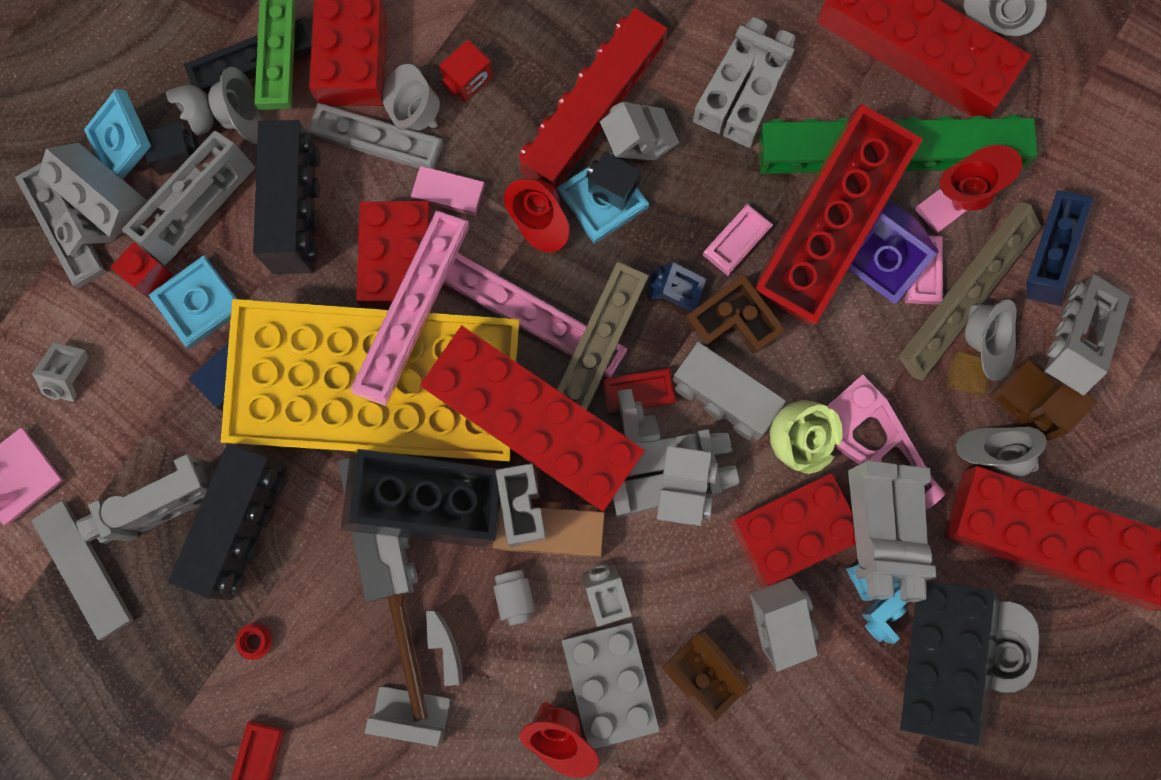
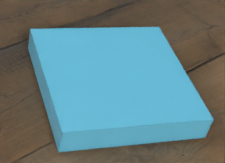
(117, 134)
(594, 214)
(195, 302)

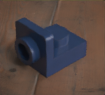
(676, 286)

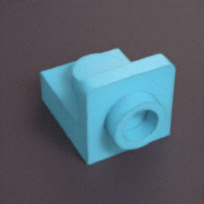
(880, 612)

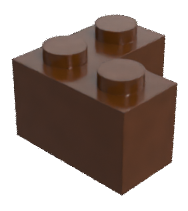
(739, 308)
(1041, 403)

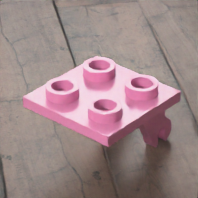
(24, 475)

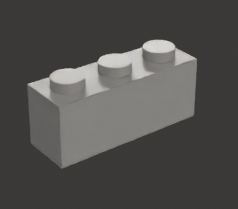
(90, 187)
(727, 392)

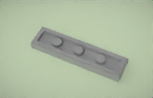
(375, 137)
(48, 209)
(82, 571)

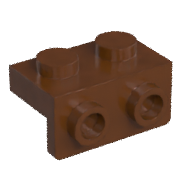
(707, 676)

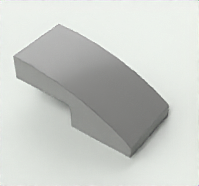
(441, 637)

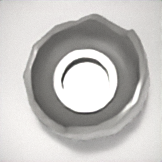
(194, 107)

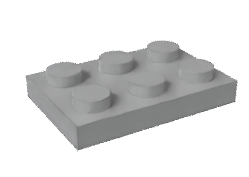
(610, 686)

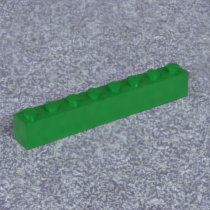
(945, 142)

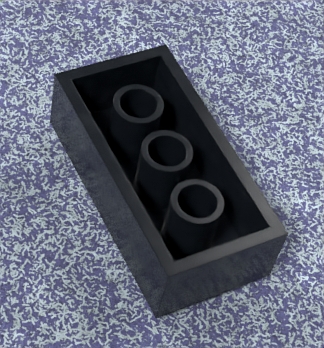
(286, 197)
(420, 499)
(229, 524)
(951, 663)

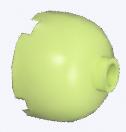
(805, 435)

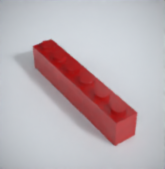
(598, 88)

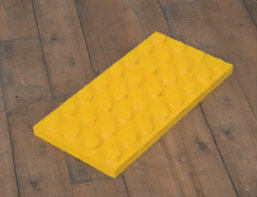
(296, 372)

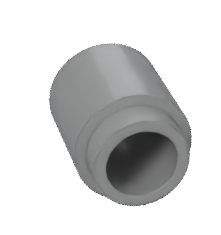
(514, 597)

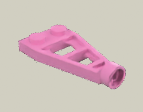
(865, 401)

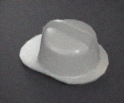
(1007, 16)
(410, 99)
(234, 104)
(993, 334)
(1003, 450)
(1015, 648)

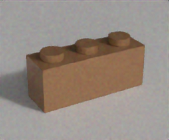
(567, 531)

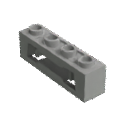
(189, 198)
(1086, 362)

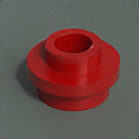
(243, 641)

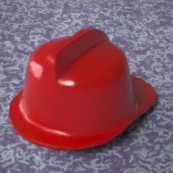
(980, 176)
(537, 213)
(558, 742)

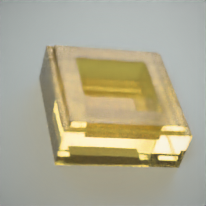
(967, 374)

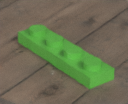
(275, 54)

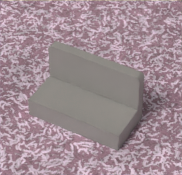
(395, 719)

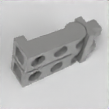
(765, 63)
(644, 493)
(150, 506)
(891, 529)

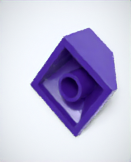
(893, 253)

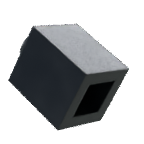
(170, 147)
(613, 180)

